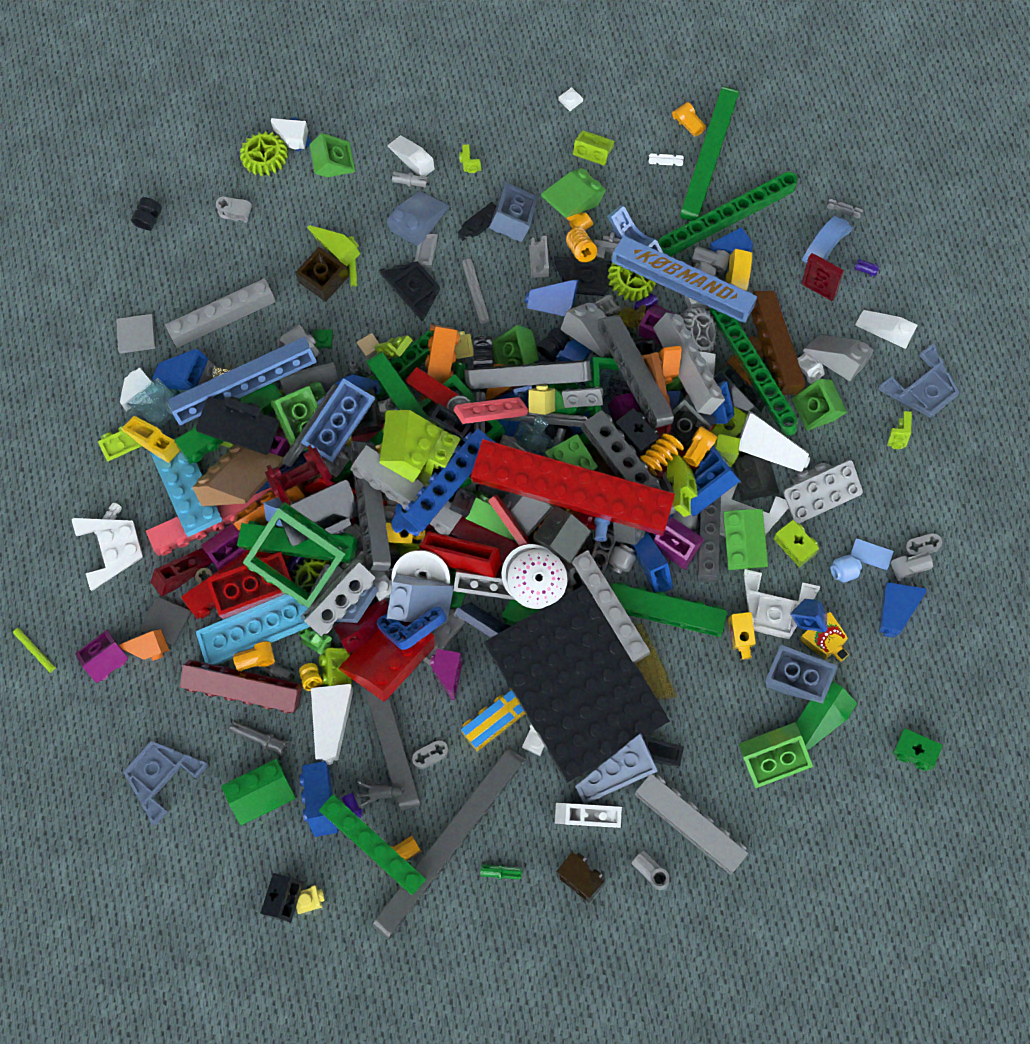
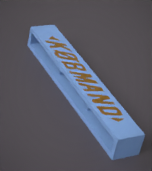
(684, 279)

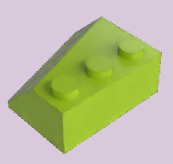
(407, 442)

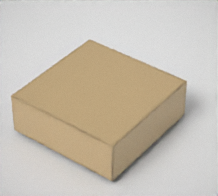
(367, 344)

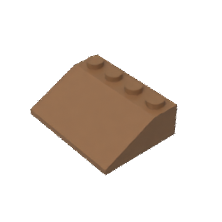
(235, 477)

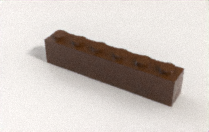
(777, 343)

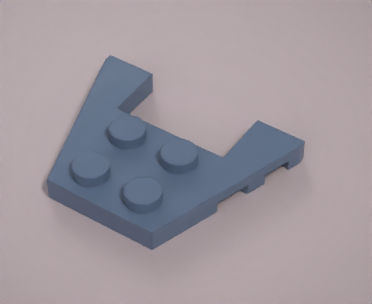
(929, 392)
(355, 611)
(153, 770)

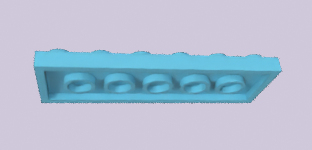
(178, 480)
(258, 624)

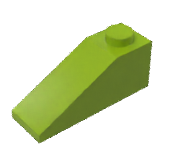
(336, 244)

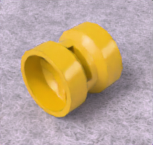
(310, 676)

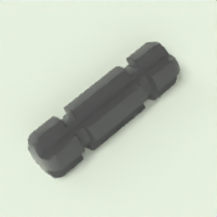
(844, 208)

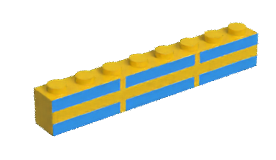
(492, 720)

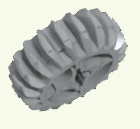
(701, 328)

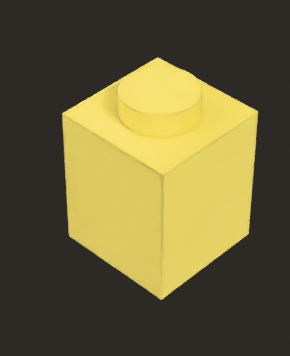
(541, 400)

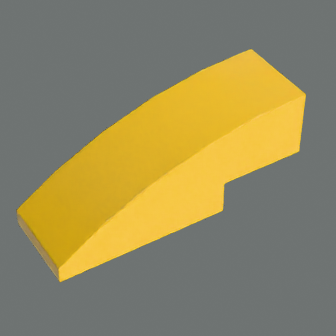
(739, 269)
(151, 438)

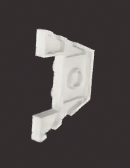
(770, 519)
(117, 543)
(770, 612)

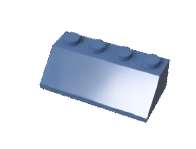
(338, 420)

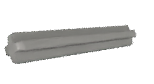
(475, 291)

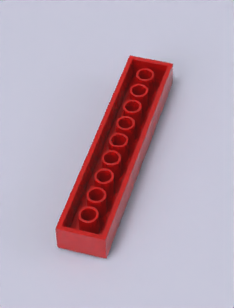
(573, 487)

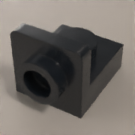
(462, 502)

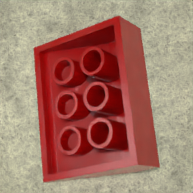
(382, 665)

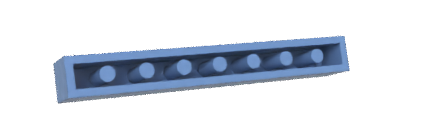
(243, 379)

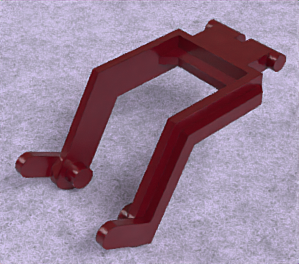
(281, 482)

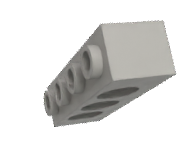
(326, 600)

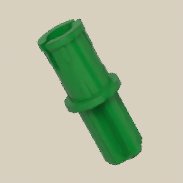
(501, 871)

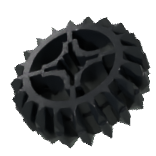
(483, 352)

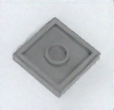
(136, 333)

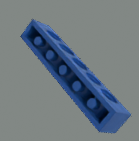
(421, 517)

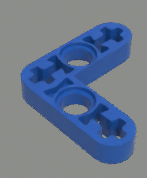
(411, 634)

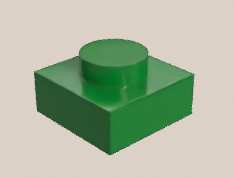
(323, 339)

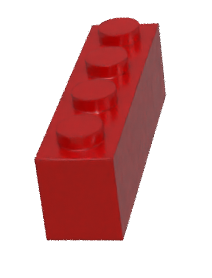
(463, 554)

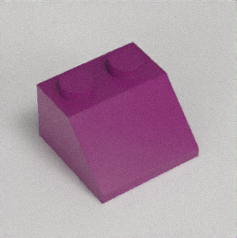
(101, 656)
(447, 670)

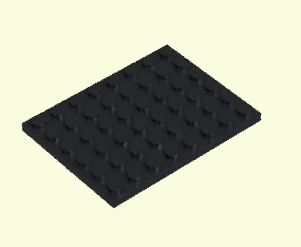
(576, 683)

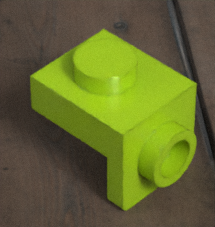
(469, 165)

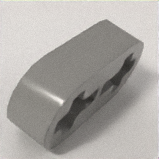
(921, 541)
(432, 759)

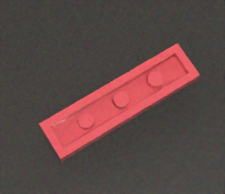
(490, 410)

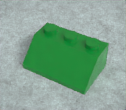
(258, 792)

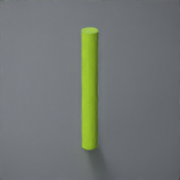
(353, 271)
(34, 650)

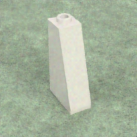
(768, 443)
(330, 717)

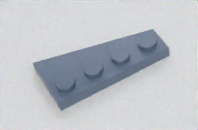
(621, 769)

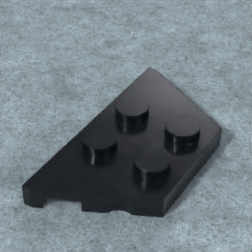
(591, 275)
(413, 286)

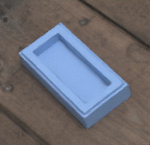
(872, 554)

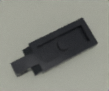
(478, 222)

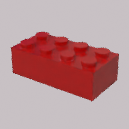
(245, 589)

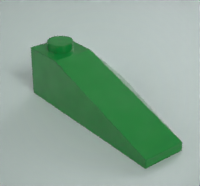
(823, 718)

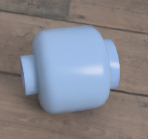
(846, 568)

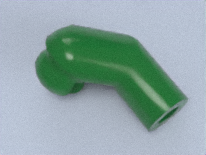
(459, 370)

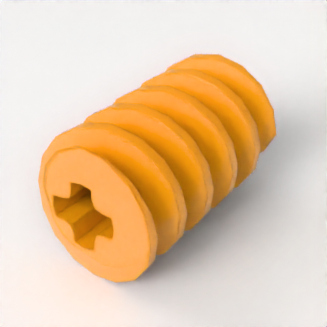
(581, 244)
(661, 451)

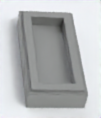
(426, 250)

